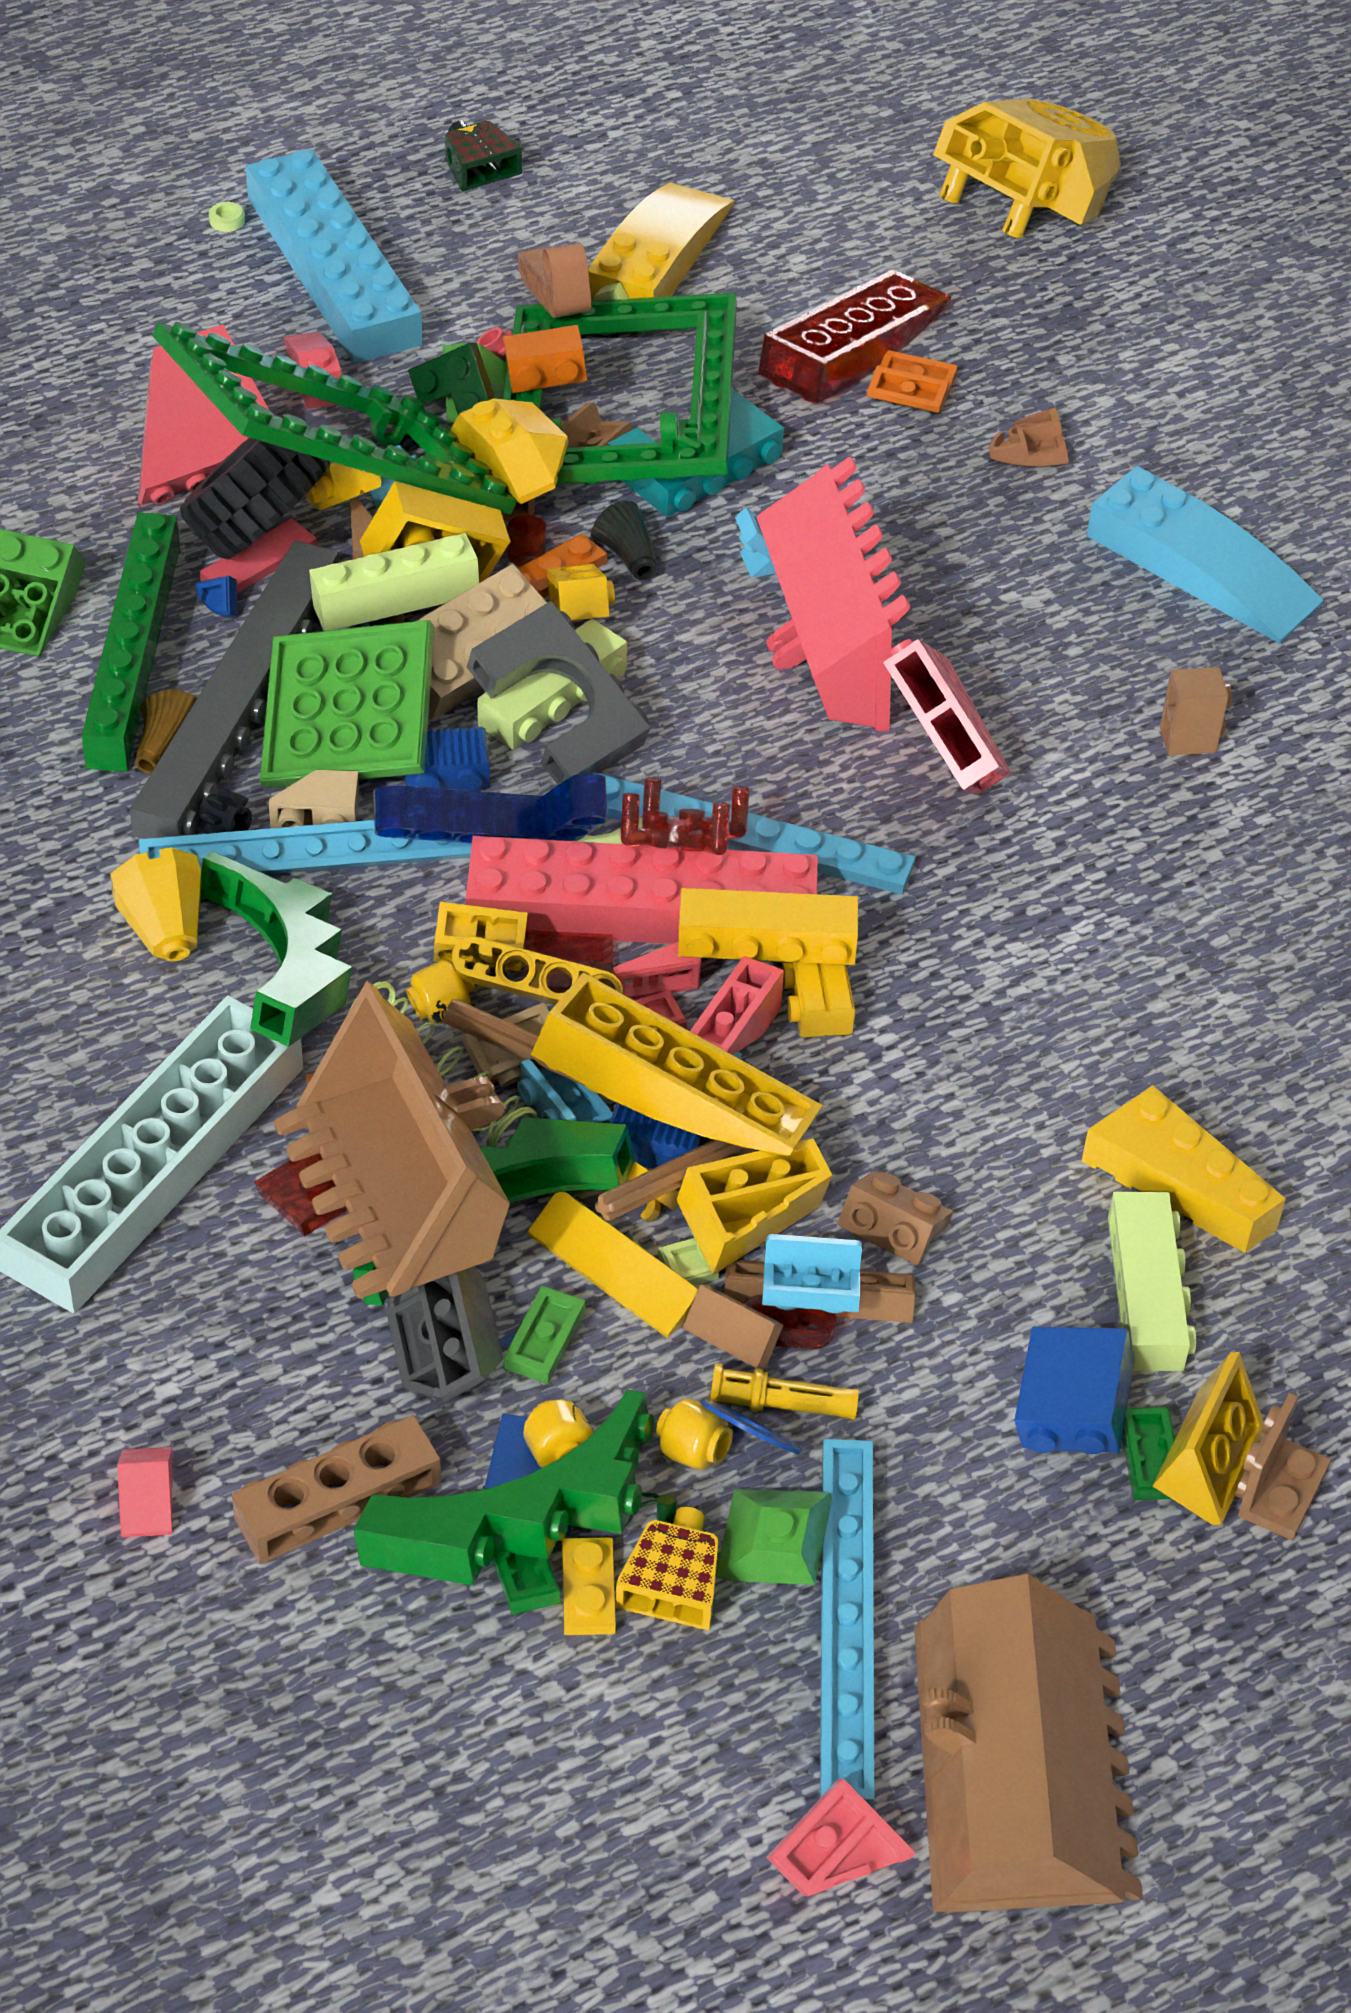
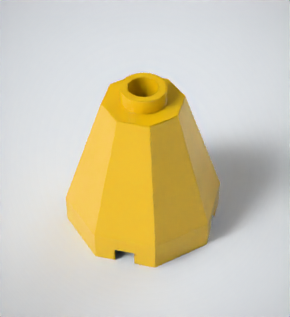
(161, 900)

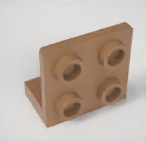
(1280, 1476)

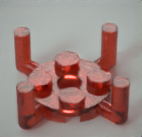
(688, 828)

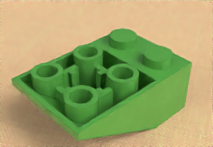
(35, 589)

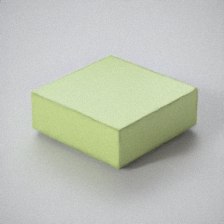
(687, 1261)

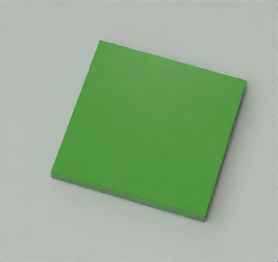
(348, 702)

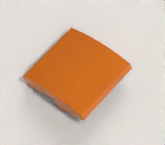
(912, 381)

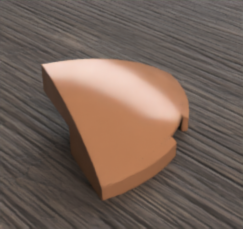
(1027, 437)

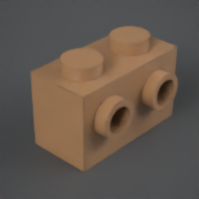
(1195, 711)

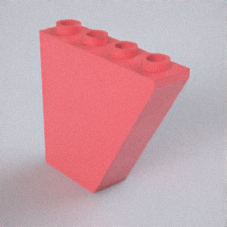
(183, 429)
(947, 714)

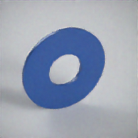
(751, 1426)

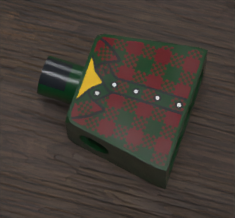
(481, 154)

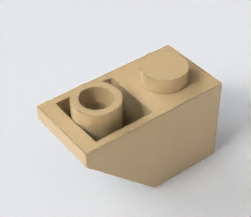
(317, 800)

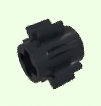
(225, 812)

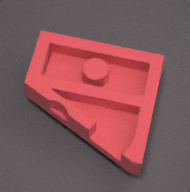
(837, 1843)

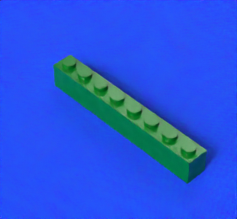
(131, 643)

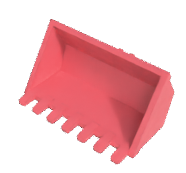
(833, 596)

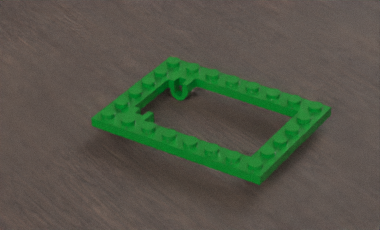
(687, 445)
(444, 469)

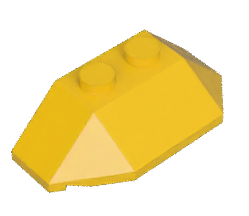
(515, 444)

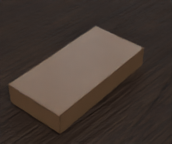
(732, 1326)

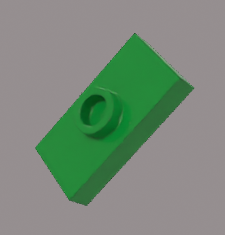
(1146, 1444)
(526, 1581)

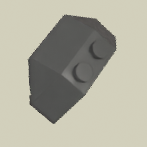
(444, 1335)

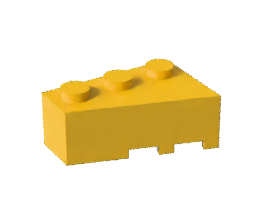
(748, 1197)

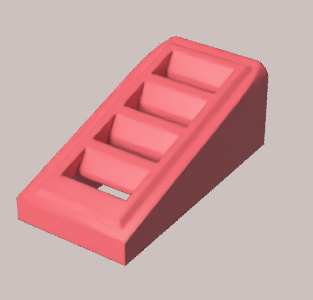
(660, 972)

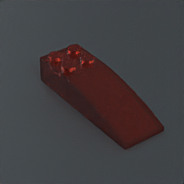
(848, 335)

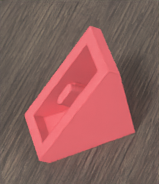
(145, 1491)

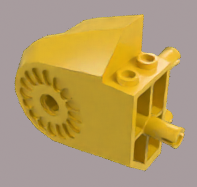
(1033, 155)

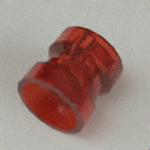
(526, 535)

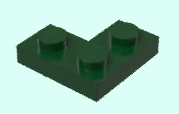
(453, 374)

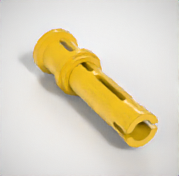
(760, 1391)

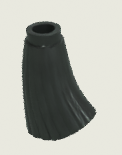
(626, 534)

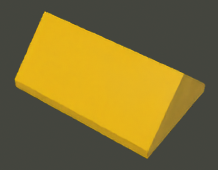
(1213, 1443)

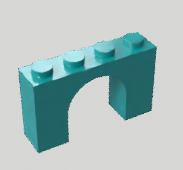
(752, 443)

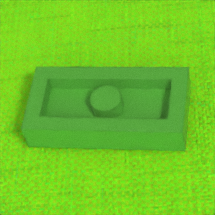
(544, 1334)

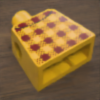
(672, 1571)

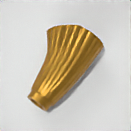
(162, 718)

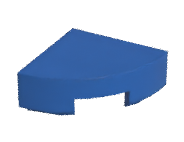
(219, 595)

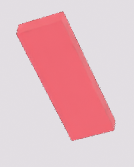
(260, 557)

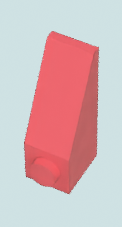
(314, 350)
(742, 1006)

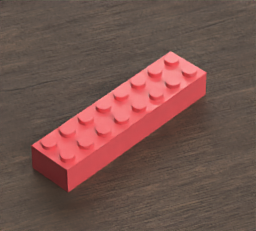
(618, 886)

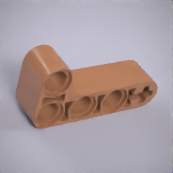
(557, 278)

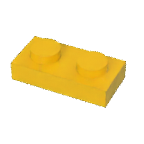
(588, 1586)

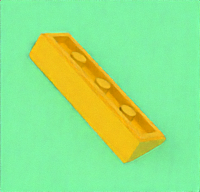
(614, 1263)

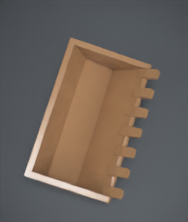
(397, 1153)
(1020, 1752)

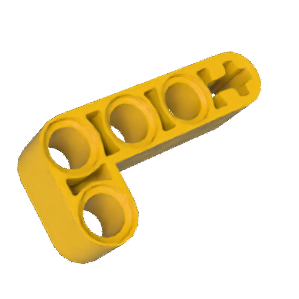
(540, 969)

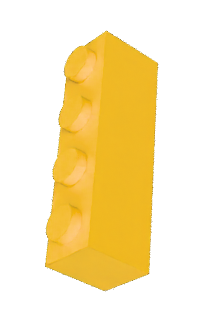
(768, 926)

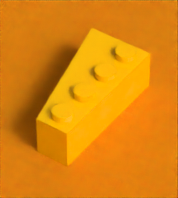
(1164, 1150)

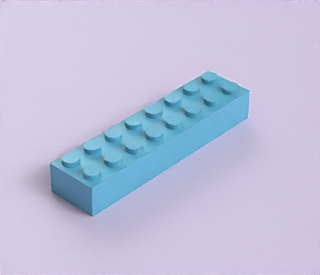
(334, 256)

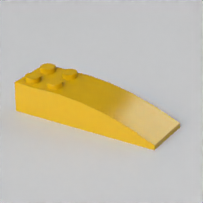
(659, 242)
(669, 1071)

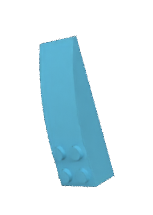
(1201, 553)

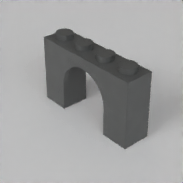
(548, 644)

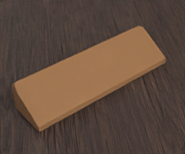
(875, 1303)

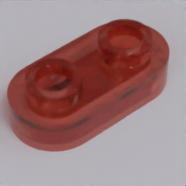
(795, 1320)

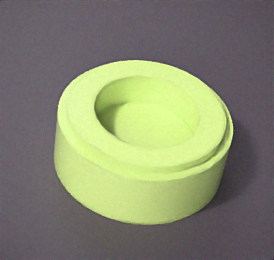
(226, 216)

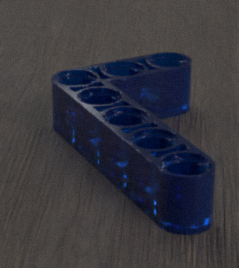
(458, 815)

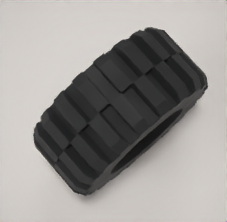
(249, 494)

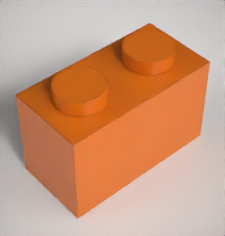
(545, 358)

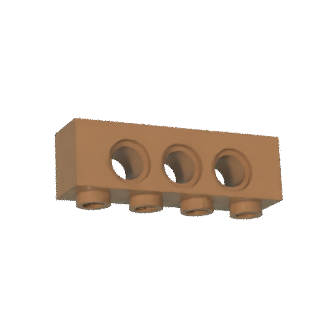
(321, 1510)

